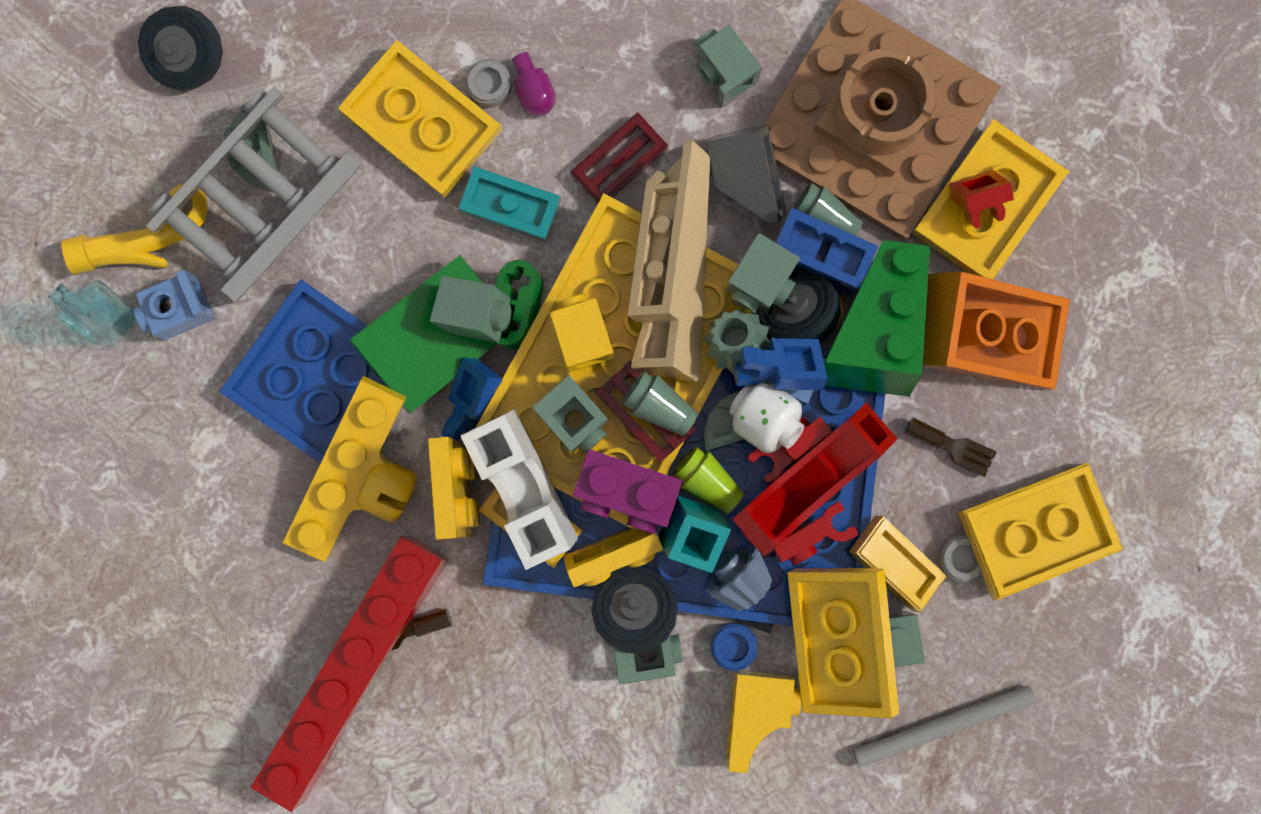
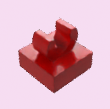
(982, 192)

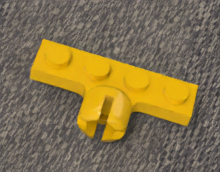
(354, 473)

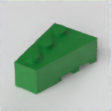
(885, 328)

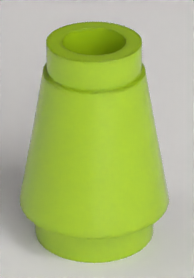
(708, 480)

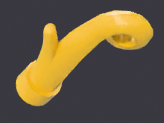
(129, 247)

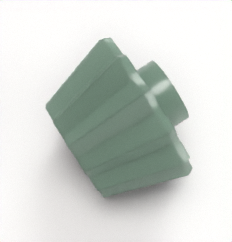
(731, 334)

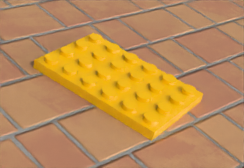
(602, 269)

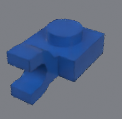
(790, 362)
(470, 395)

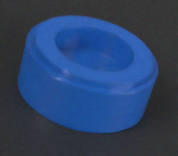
(733, 646)

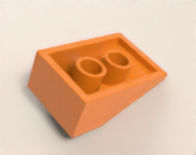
(993, 330)

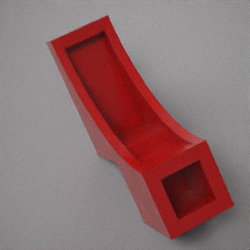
(814, 479)

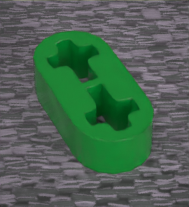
(523, 304)

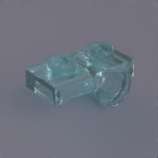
(94, 312)

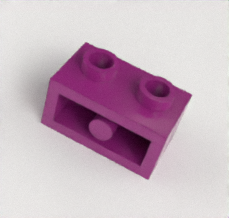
(626, 488)

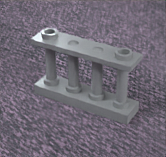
(299, 203)

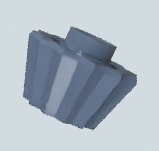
(740, 578)

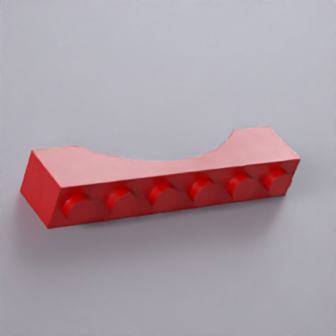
(348, 672)

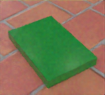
(412, 351)

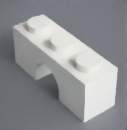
(534, 511)

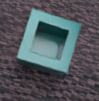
(694, 534)

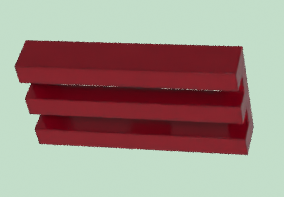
(649, 134)
(617, 381)

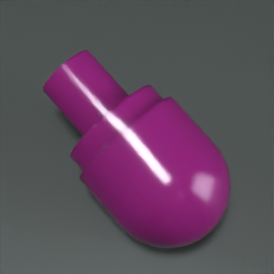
(533, 86)

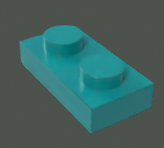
(509, 204)

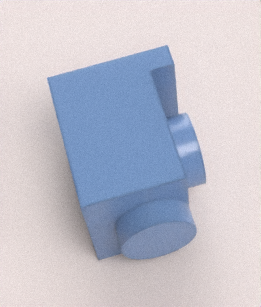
(188, 308)

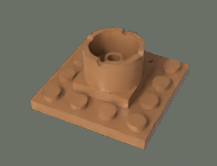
(871, 158)

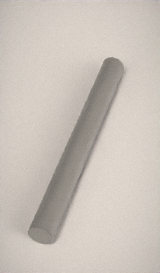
(944, 726)

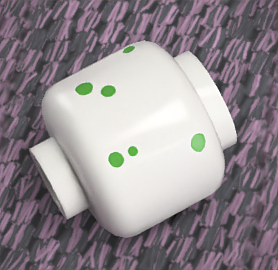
(767, 417)

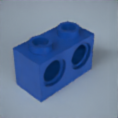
(827, 251)

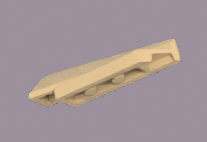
(671, 268)

